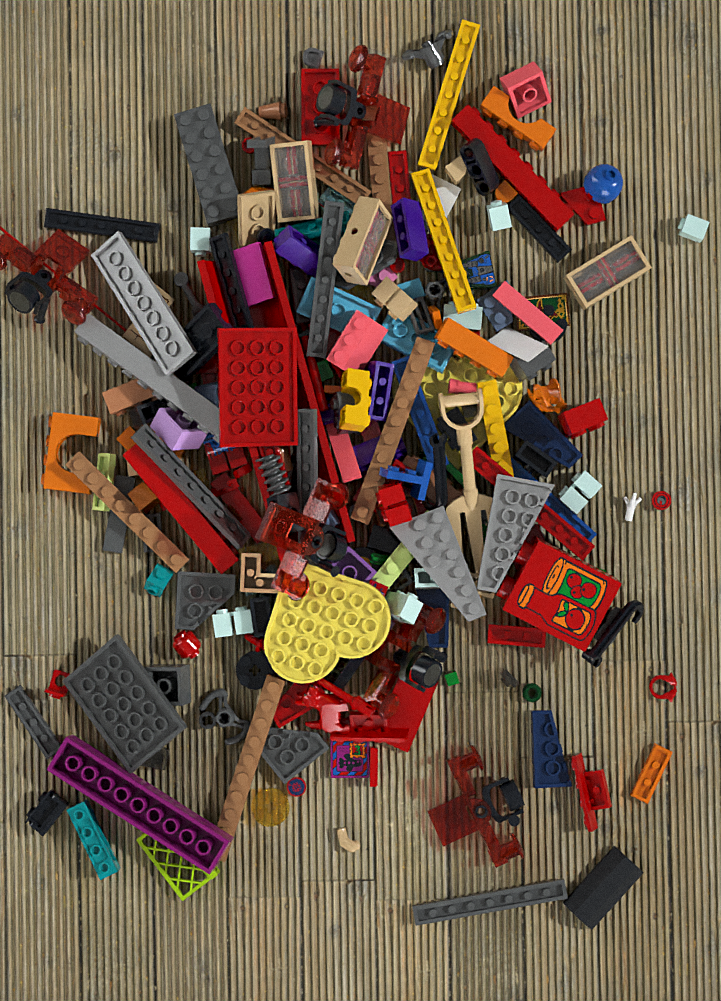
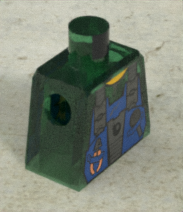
(480, 271)

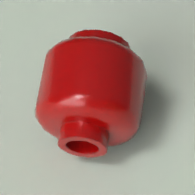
(186, 644)

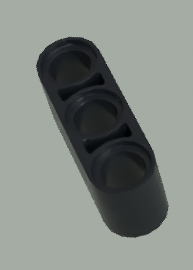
(479, 167)
(343, 671)

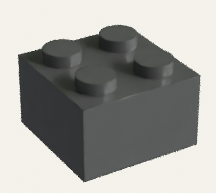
(172, 681)

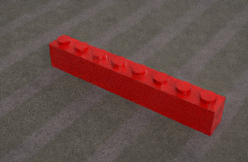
(514, 169)
(183, 510)

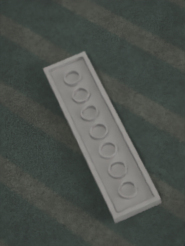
(144, 303)

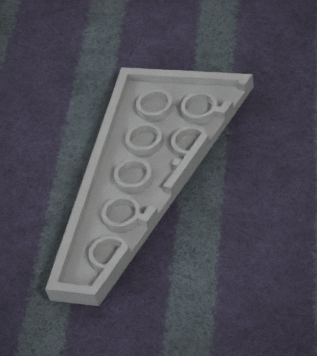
(511, 517)
(436, 549)

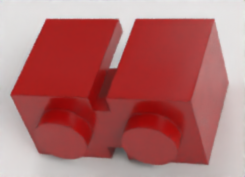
(394, 503)

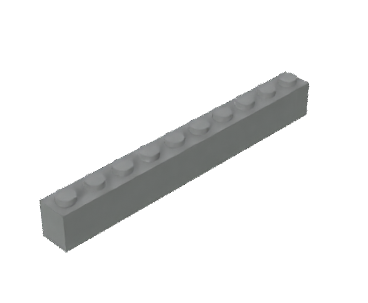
(150, 375)

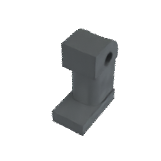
(263, 168)

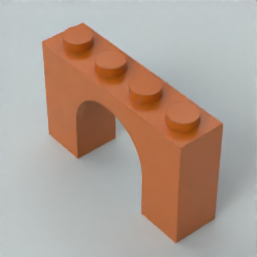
(63, 427)

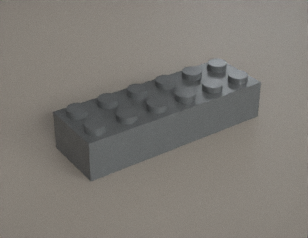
(208, 164)

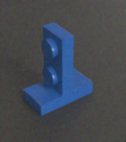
(419, 477)

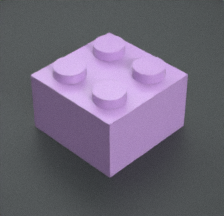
(176, 430)

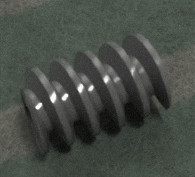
(274, 474)

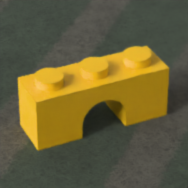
(357, 384)

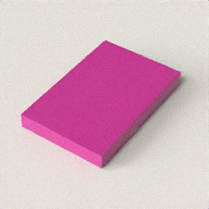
(254, 274)

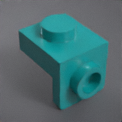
(158, 580)

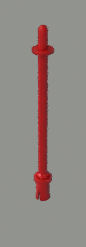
(355, 702)

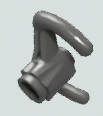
(430, 50)
(438, 296)
(244, 724)

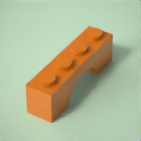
(535, 133)

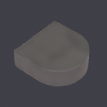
(312, 57)

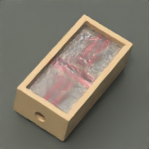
(294, 181)
(362, 240)
(607, 272)

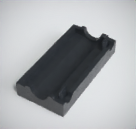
(203, 336)

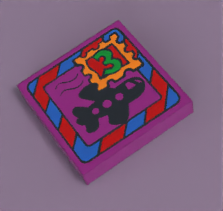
(349, 759)

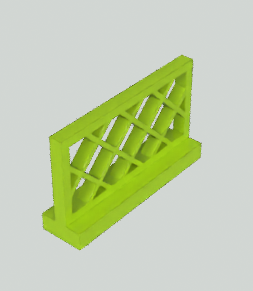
(170, 880)

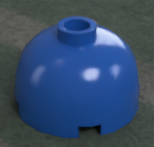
(603, 183)

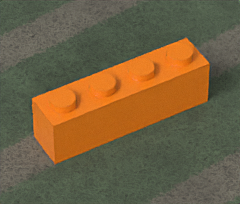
(473, 347)

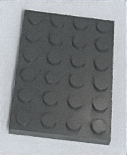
(124, 703)

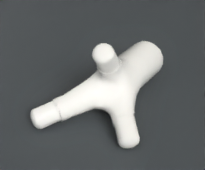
(631, 505)

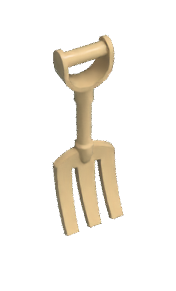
(471, 501)

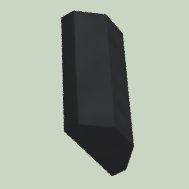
(603, 887)

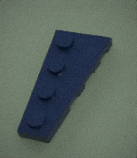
(533, 426)
(436, 598)
(547, 754)

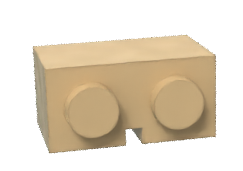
(395, 299)

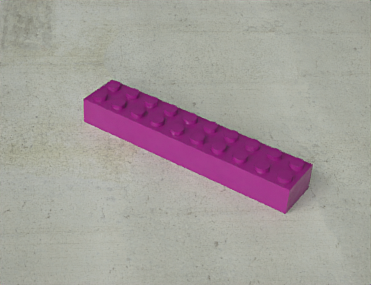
(140, 803)

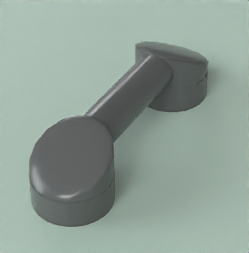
(182, 280)

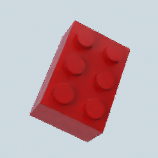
(583, 417)

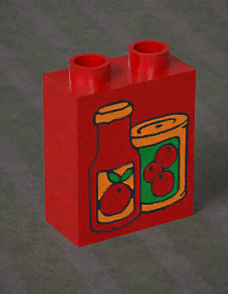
(558, 593)

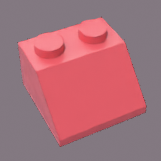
(526, 89)

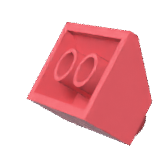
(356, 342)

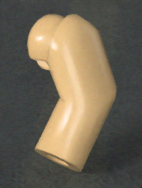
(345, 842)

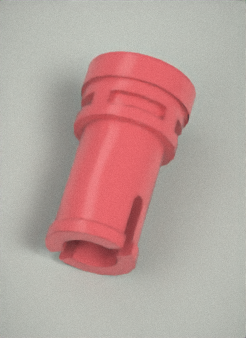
(456, 386)

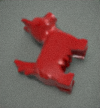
(329, 710)

